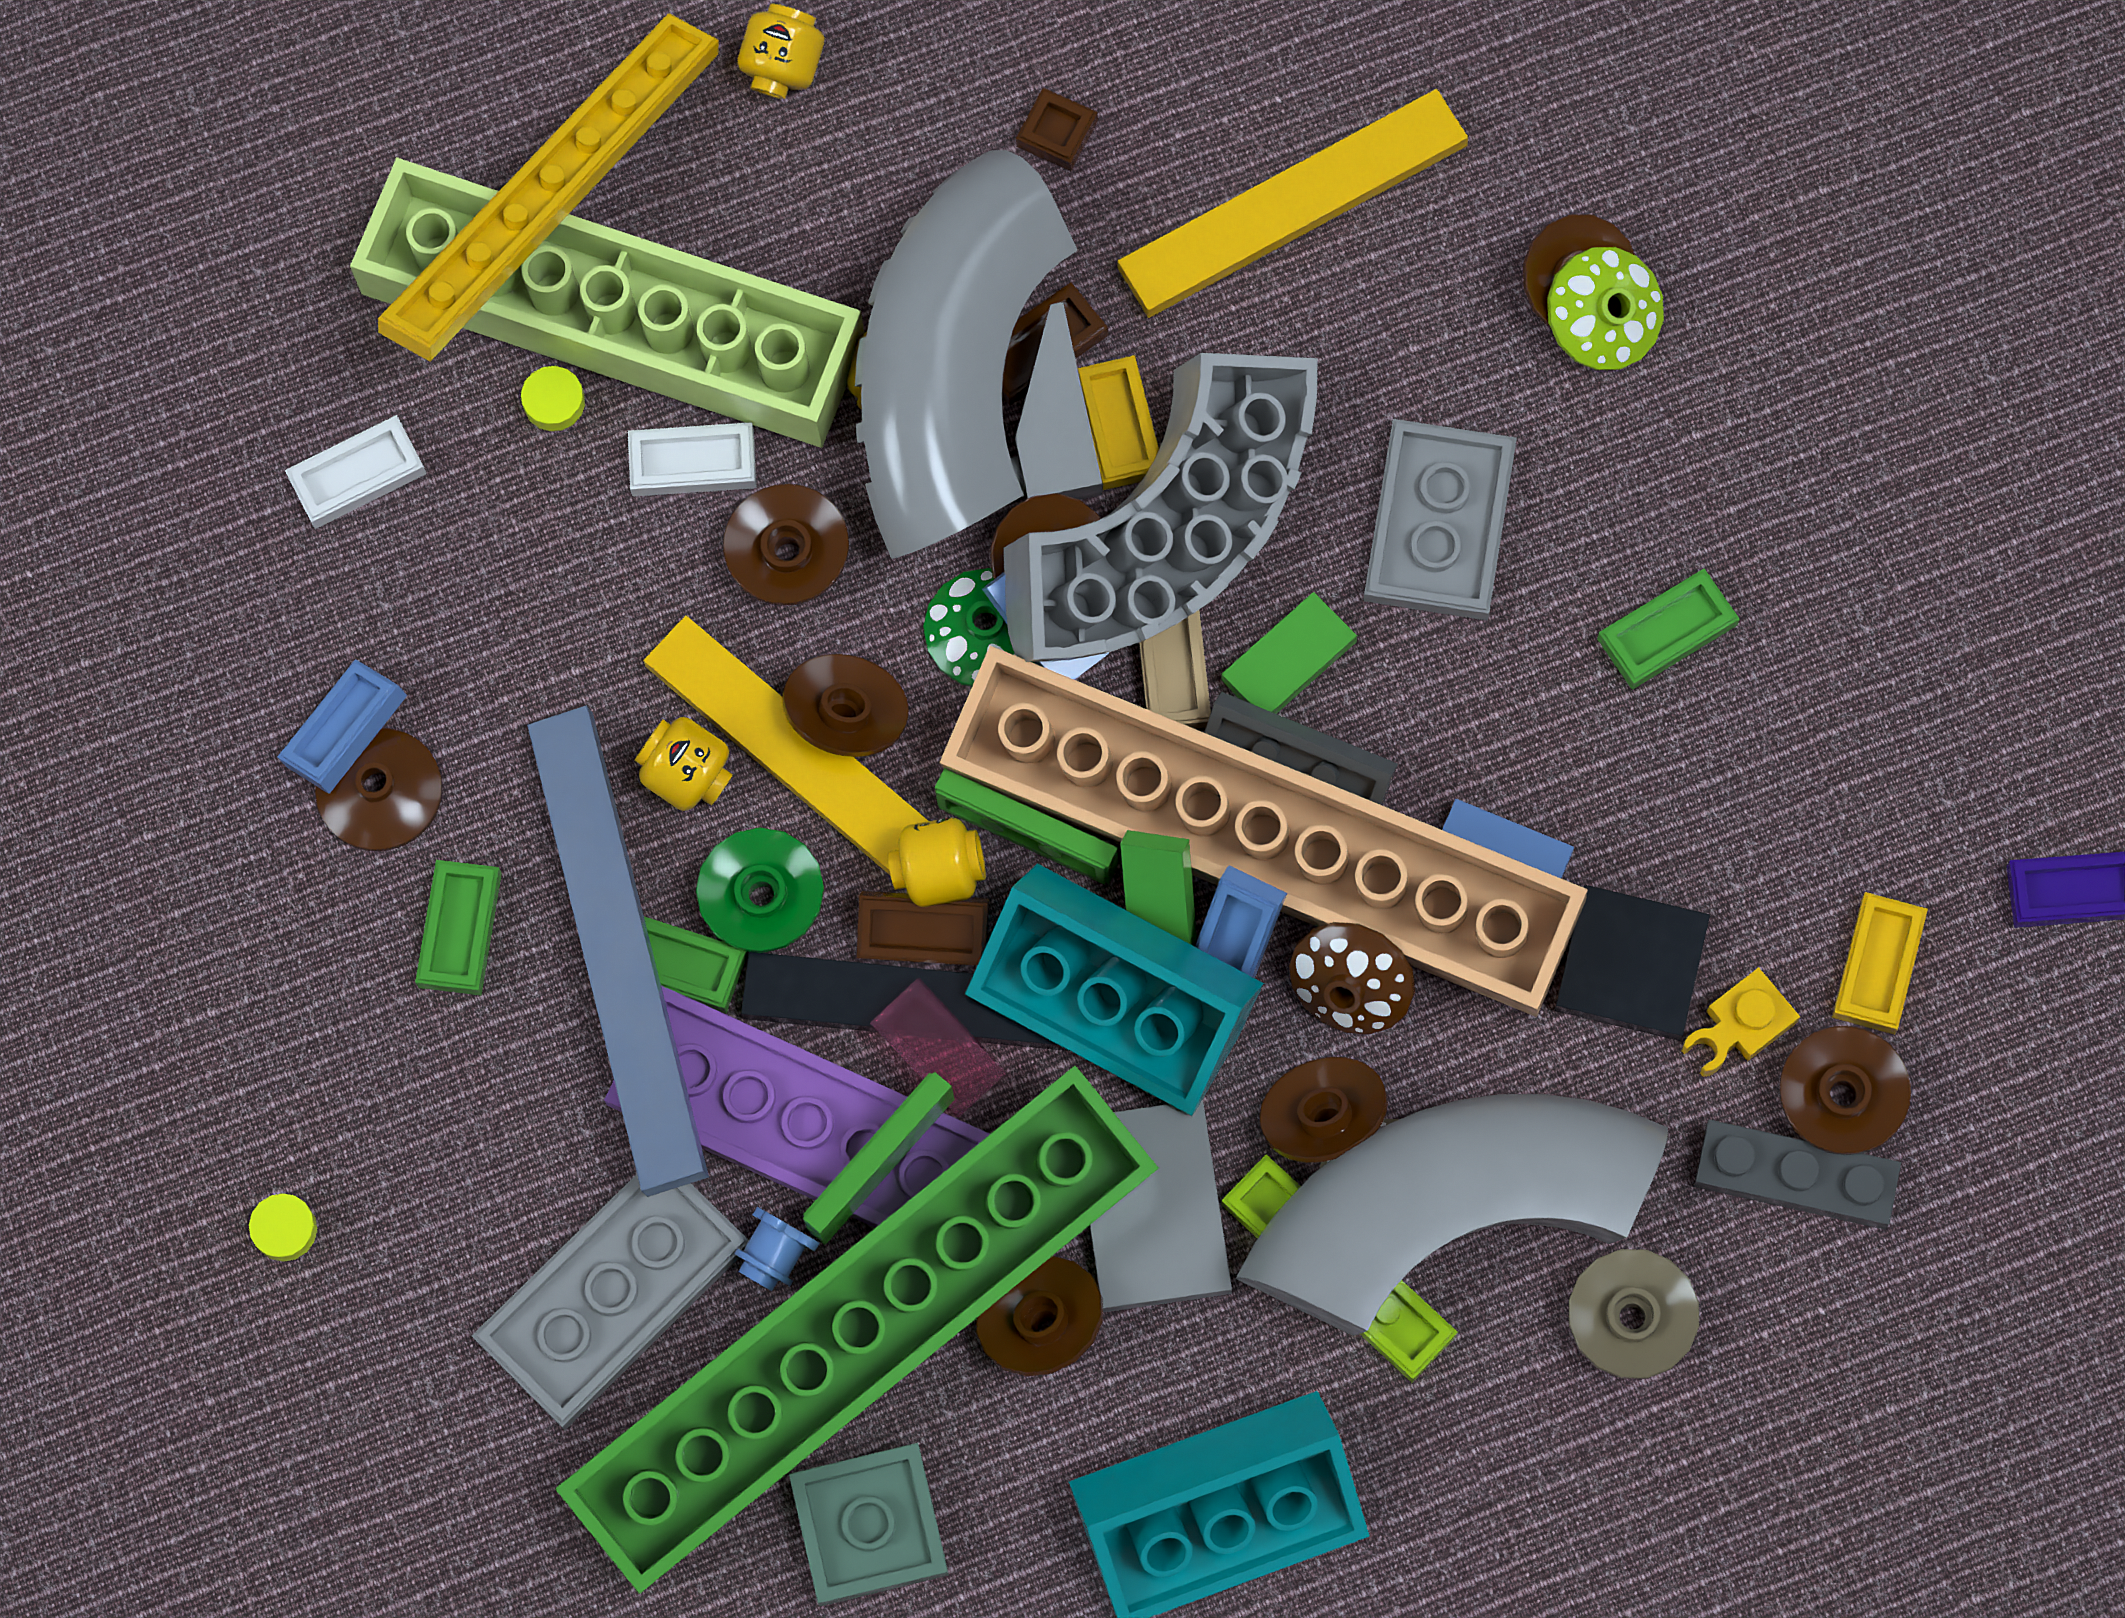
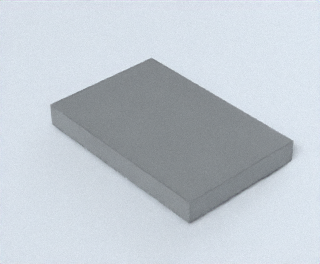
(1440, 519)
(1168, 1231)

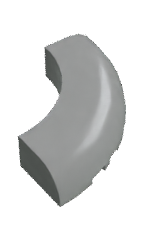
(941, 348)
(1186, 525)
(1444, 1176)

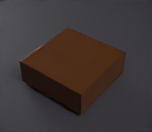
(1056, 129)

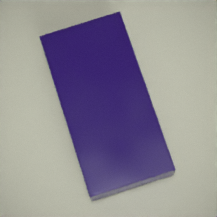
(2067, 889)

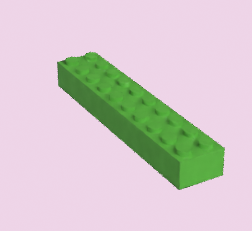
(856, 1329)

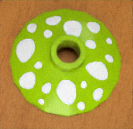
(1581, 313)

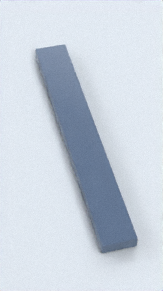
(617, 952)

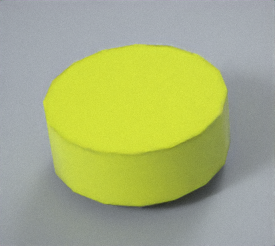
(553, 398)
(283, 1227)

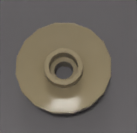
(1641, 1282)

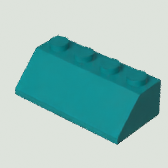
(1113, 988)
(1220, 1508)

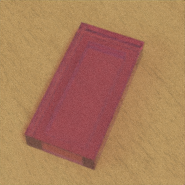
(936, 1041)

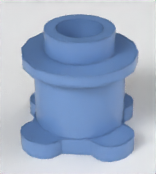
(773, 1251)

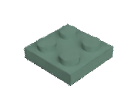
(868, 1524)

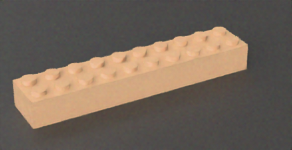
(1331, 851)

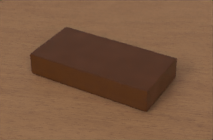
(1084, 327)
(902, 931)

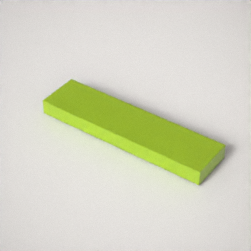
(1405, 1325)

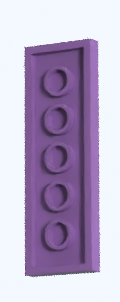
(796, 1112)

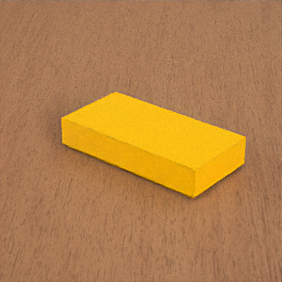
(1119, 421)
(1879, 963)

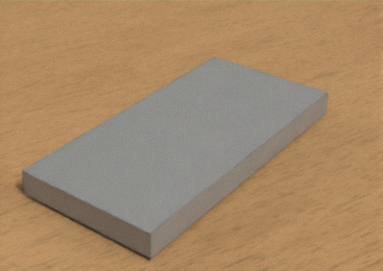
(609, 1295)

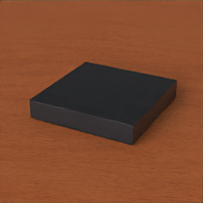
(1633, 963)

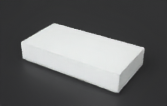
(692, 459)
(355, 472)

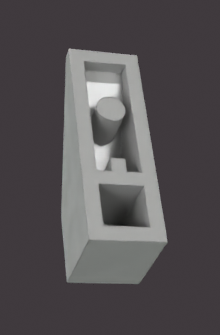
(1054, 430)

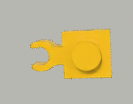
(1746, 1018)

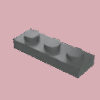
(1301, 748)
(1796, 1175)

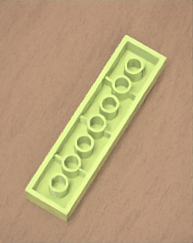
(630, 309)

